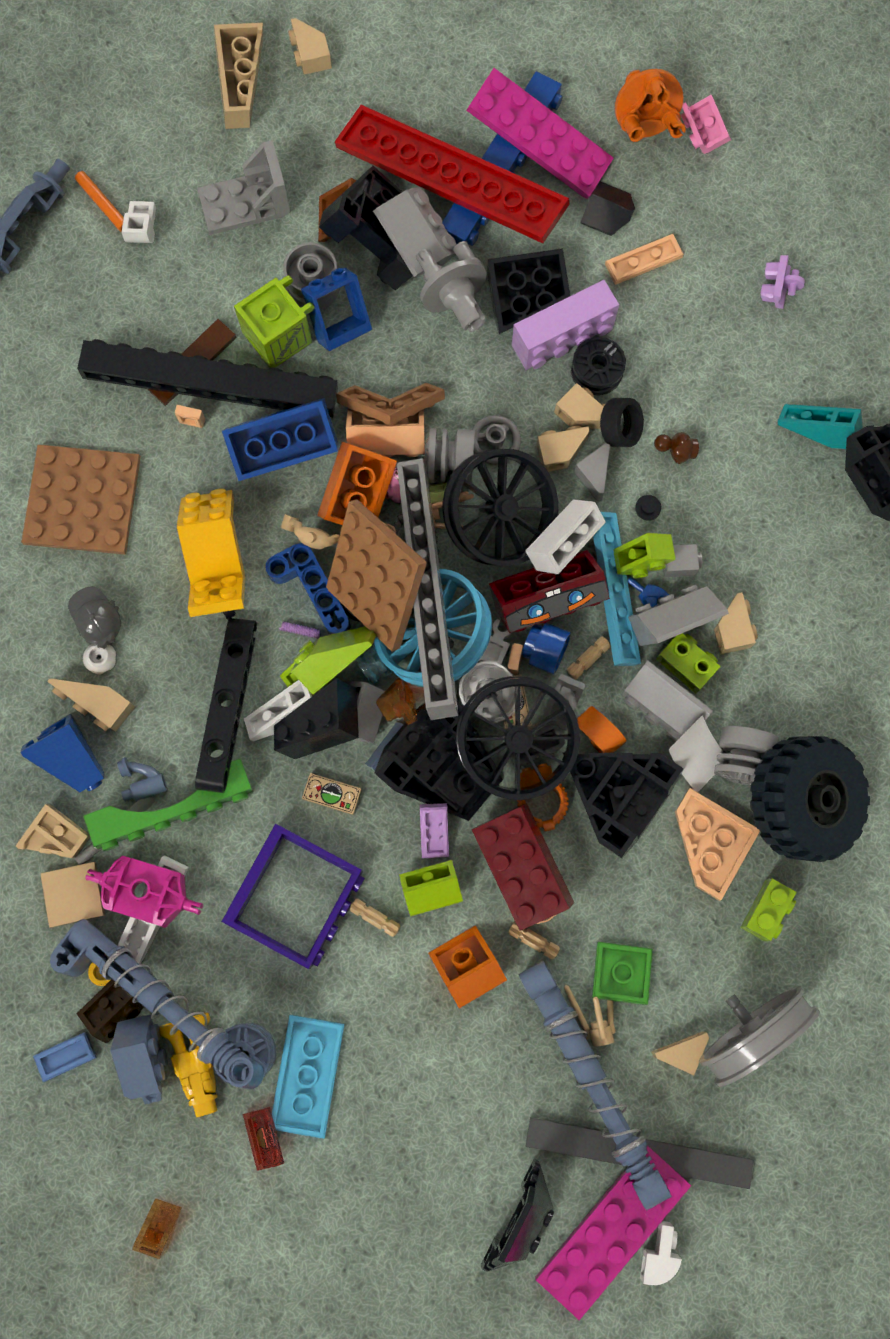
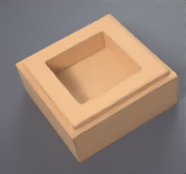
(190, 416)
(515, 659)

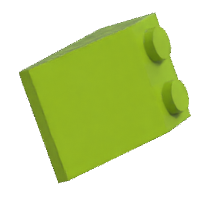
(329, 656)

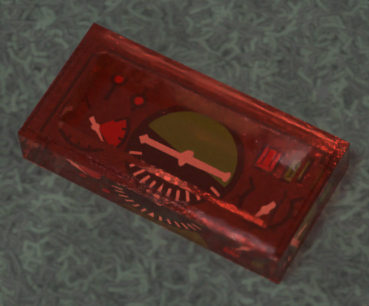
(263, 1138)

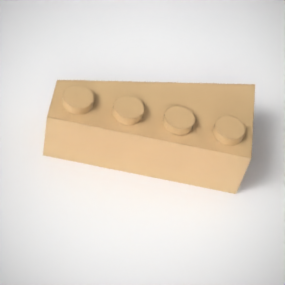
(238, 67)

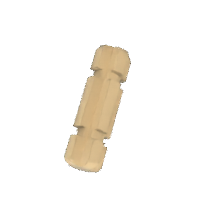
(588, 658)
(374, 917)
(535, 941)

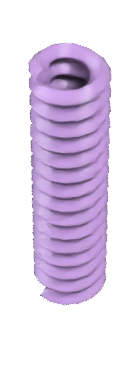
(302, 630)

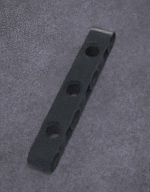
(224, 721)

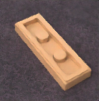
(644, 259)

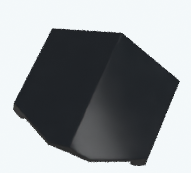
(608, 209)

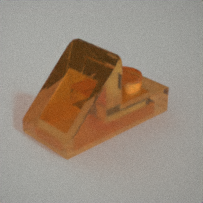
(398, 702)

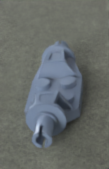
(22, 203)

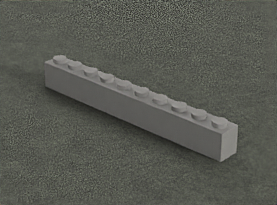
(429, 602)

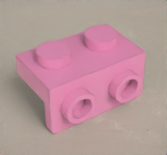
(706, 125)

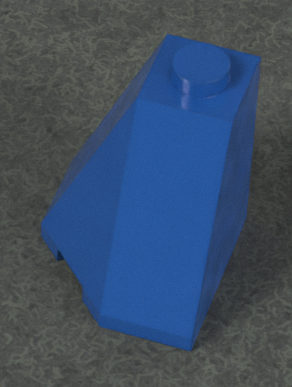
(65, 755)

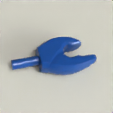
(648, 594)

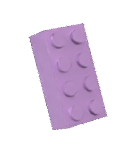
(565, 325)

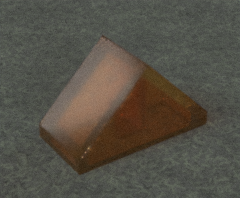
(157, 1229)

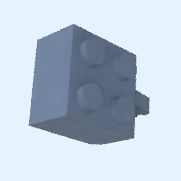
(139, 1058)

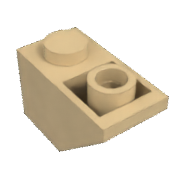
(311, 47)
(579, 408)
(560, 448)
(735, 629)

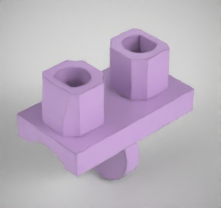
(780, 272)

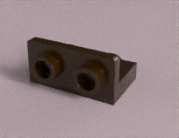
(106, 1009)

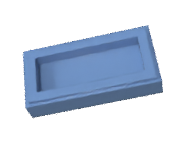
(64, 1056)

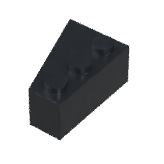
(320, 722)

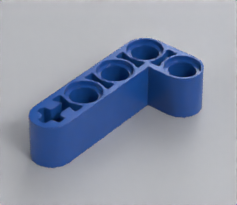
(315, 592)

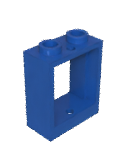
(348, 328)

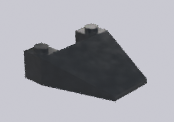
(354, 215)

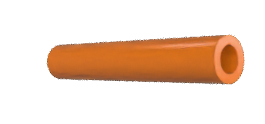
(100, 199)

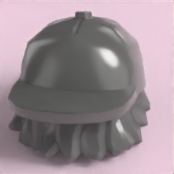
(95, 616)

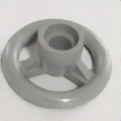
(498, 430)

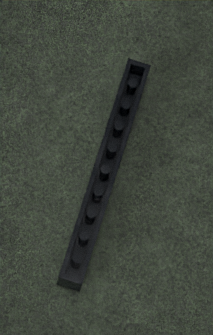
(203, 377)

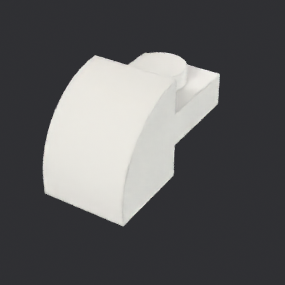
(139, 222)
(660, 1264)

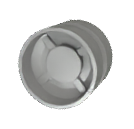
(306, 264)

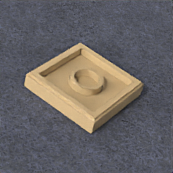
(71, 896)

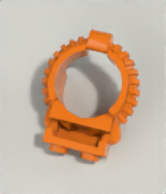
(528, 778)

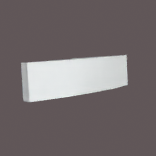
(140, 934)

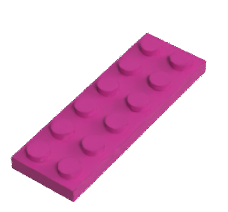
(540, 133)
(607, 1240)

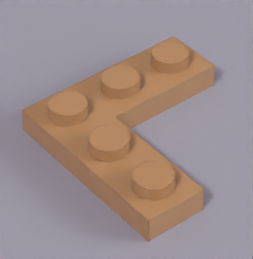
(390, 410)

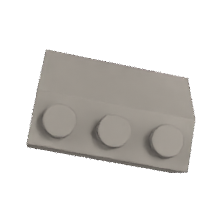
(415, 226)
(676, 615)
(664, 701)

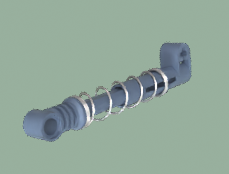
(154, 996)
(561, 1021)

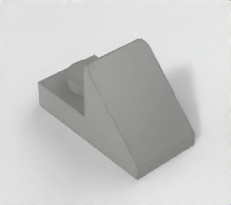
(571, 691)

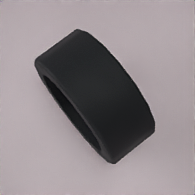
(611, 421)

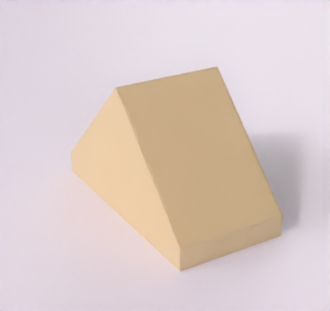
(684, 1053)

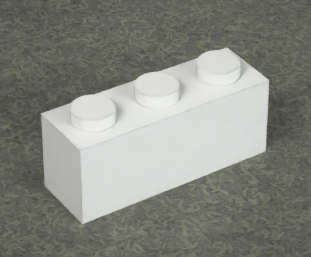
(565, 536)

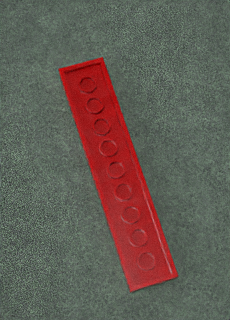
(453, 173)

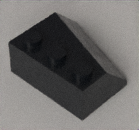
(526, 285)

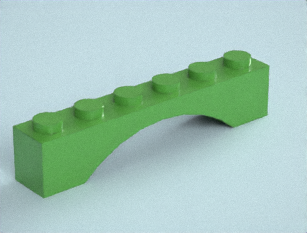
(114, 825)

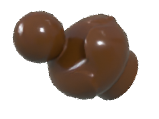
(680, 446)

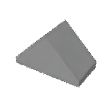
(593, 471)

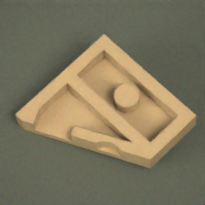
(54, 834)

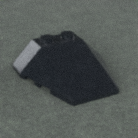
(869, 467)
(427, 766)
(525, 1224)

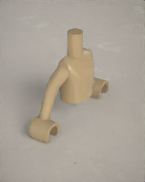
(309, 536)

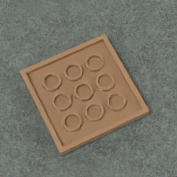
(81, 499)
(375, 575)

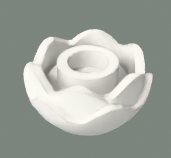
(102, 665)

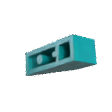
(822, 424)

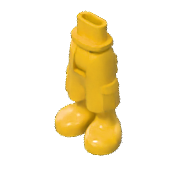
(194, 1075)

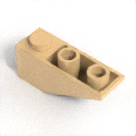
(98, 700)

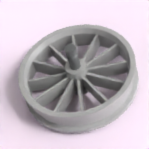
(758, 1035)

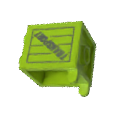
(274, 322)

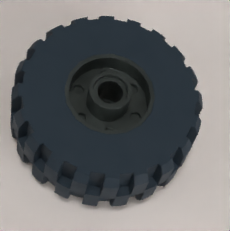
(810, 798)

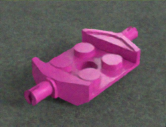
(162, 901)

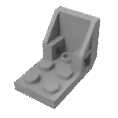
(249, 198)

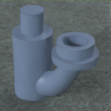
(145, 788)

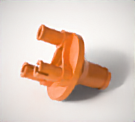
(650, 104)

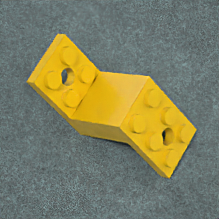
(211, 552)

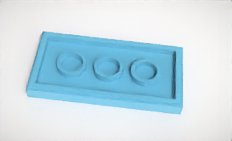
(307, 1076)

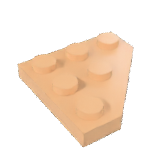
(713, 842)

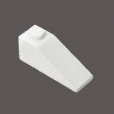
(262, 721)

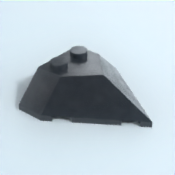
(623, 793)

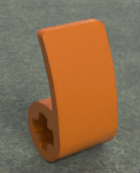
(602, 733)

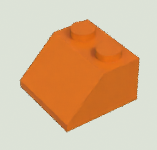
(467, 966)

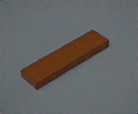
(208, 345)

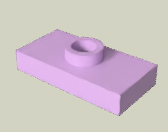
(434, 830)

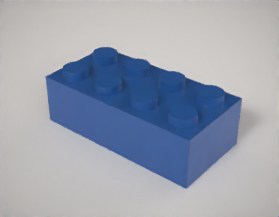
(281, 439)

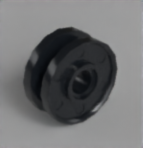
(602, 352)

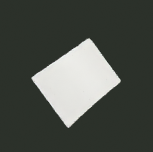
(697, 754)

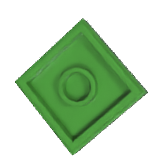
(622, 973)

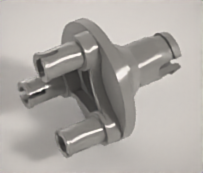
(454, 286)

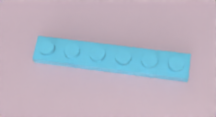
(618, 607)

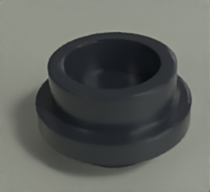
(648, 507)

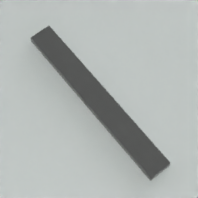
(684, 1160)

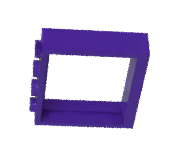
(256, 873)

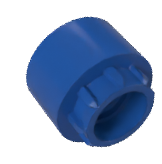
(546, 646)

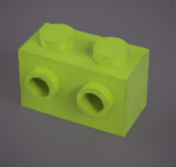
(644, 555)
(688, 662)
(431, 890)
(769, 909)

